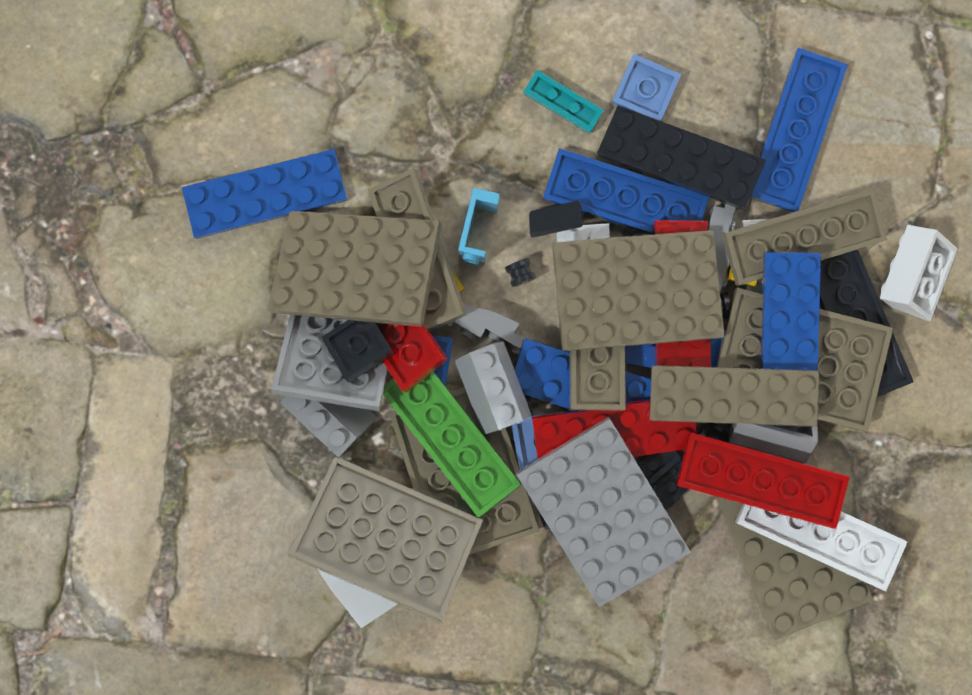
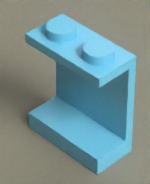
(482, 200)

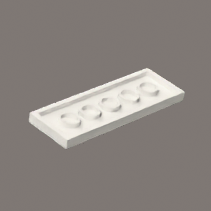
(852, 548)

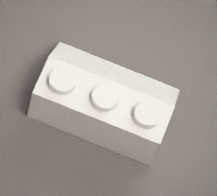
(918, 272)

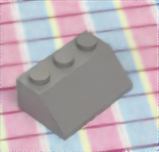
(493, 388)
(331, 423)
(781, 440)

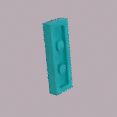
(563, 102)

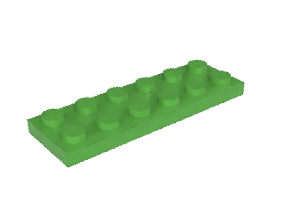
(453, 442)

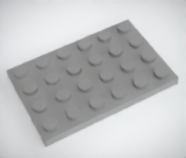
(603, 512)

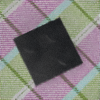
(357, 347)

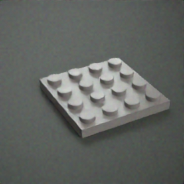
(311, 373)

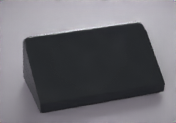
(556, 219)

